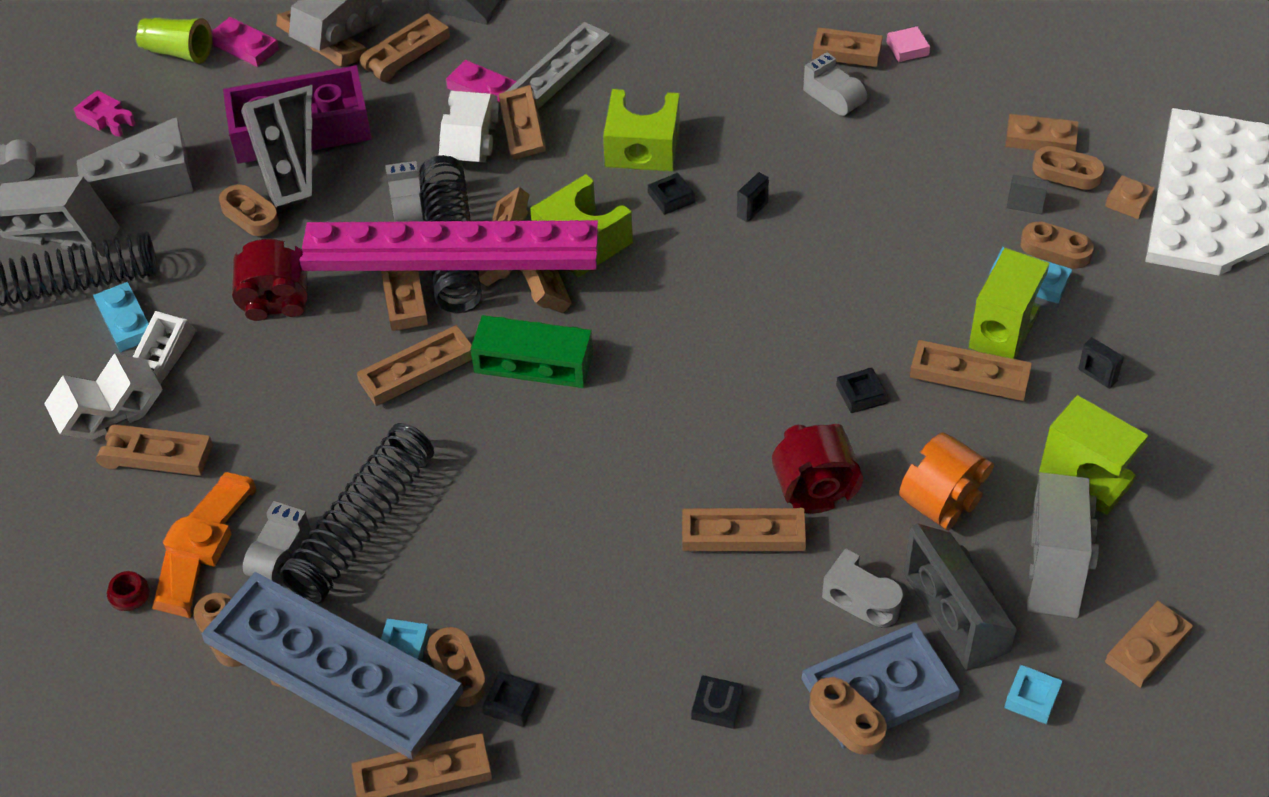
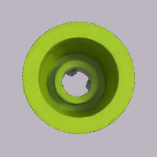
(176, 37)

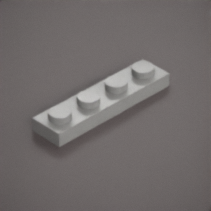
(564, 62)

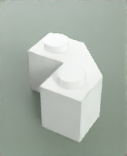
(466, 128)
(120, 393)

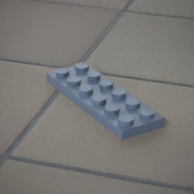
(333, 664)

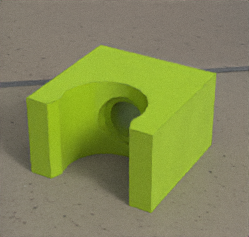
(641, 140)
(578, 203)
(1007, 305)
(1093, 446)

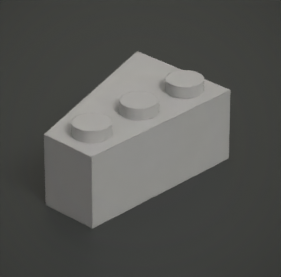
(331, 21)
(282, 143)
(140, 167)
(56, 212)
(1062, 544)

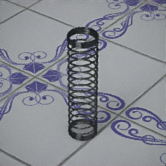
(146, 254)
(443, 282)
(302, 566)

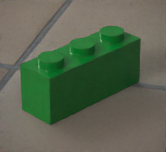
(532, 351)

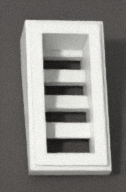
(158, 328)

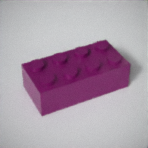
(336, 109)

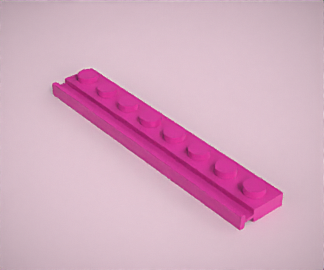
(450, 245)

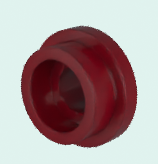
(124, 583)

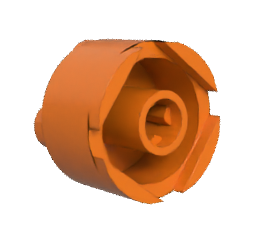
(945, 480)

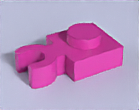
(102, 111)

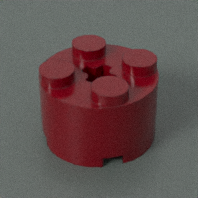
(269, 280)
(816, 467)

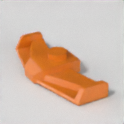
(198, 541)

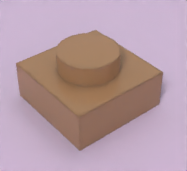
(1129, 197)

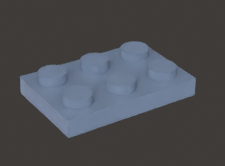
(893, 673)

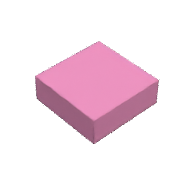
(908, 44)

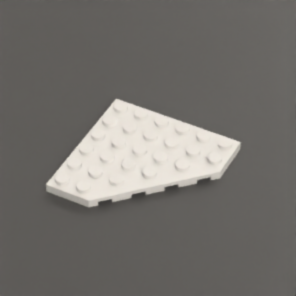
(1211, 194)

